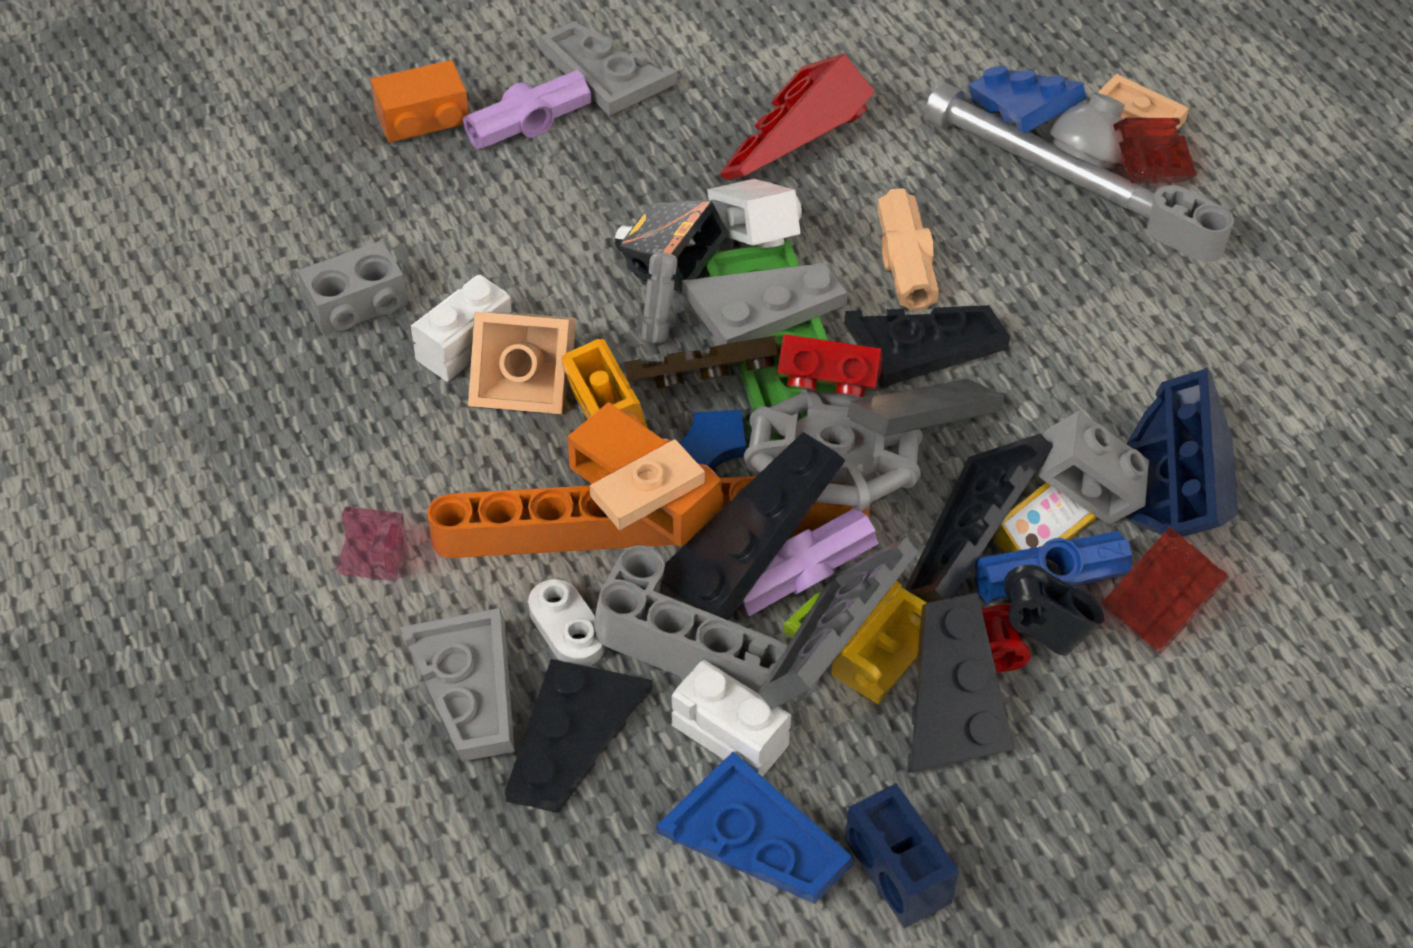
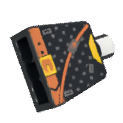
(679, 228)

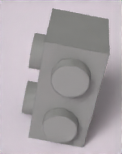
(1095, 468)

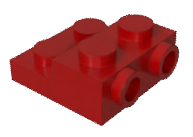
(840, 364)

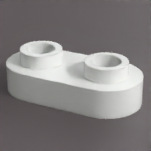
(564, 619)

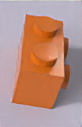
(419, 100)

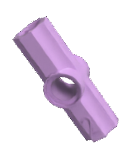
(527, 109)
(810, 559)

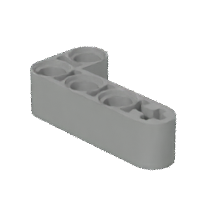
(671, 633)

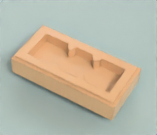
(647, 484)

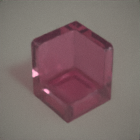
(372, 543)

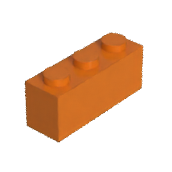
(617, 439)

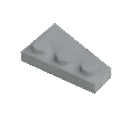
(610, 74)
(763, 301)
(468, 679)

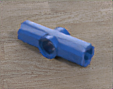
(1079, 561)

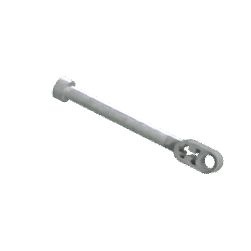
(1172, 212)

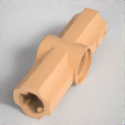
(907, 250)

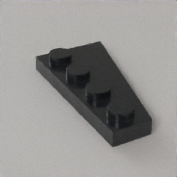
(744, 537)

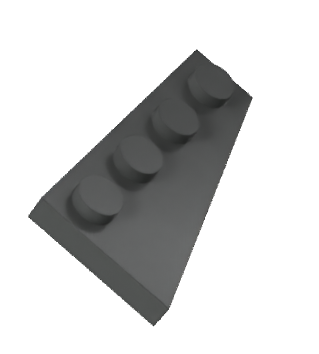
(833, 621)

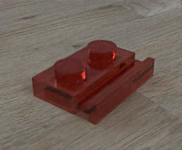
(1154, 150)
(1165, 590)

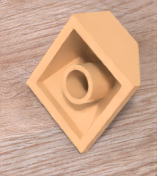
(519, 361)

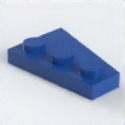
(1025, 96)
(757, 831)

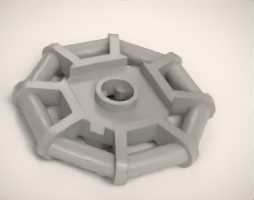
(859, 446)

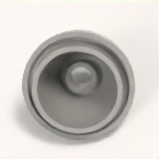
(1089, 131)

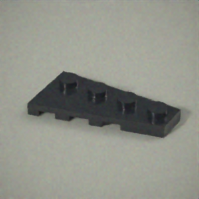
(973, 514)

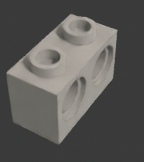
(352, 288)

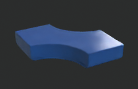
(715, 437)

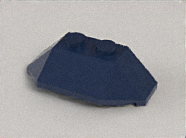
(1188, 457)

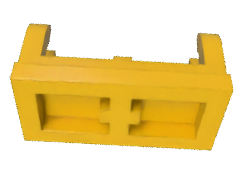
(882, 645)

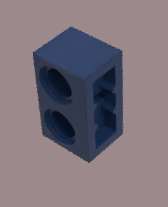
(900, 855)

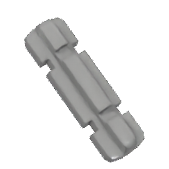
(659, 297)

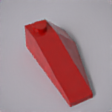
(807, 107)

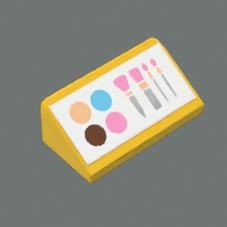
(1040, 518)

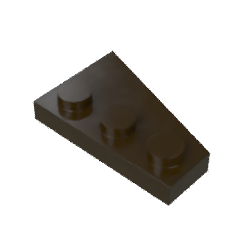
(711, 364)

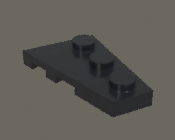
(928, 342)

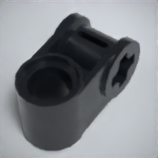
(1050, 609)

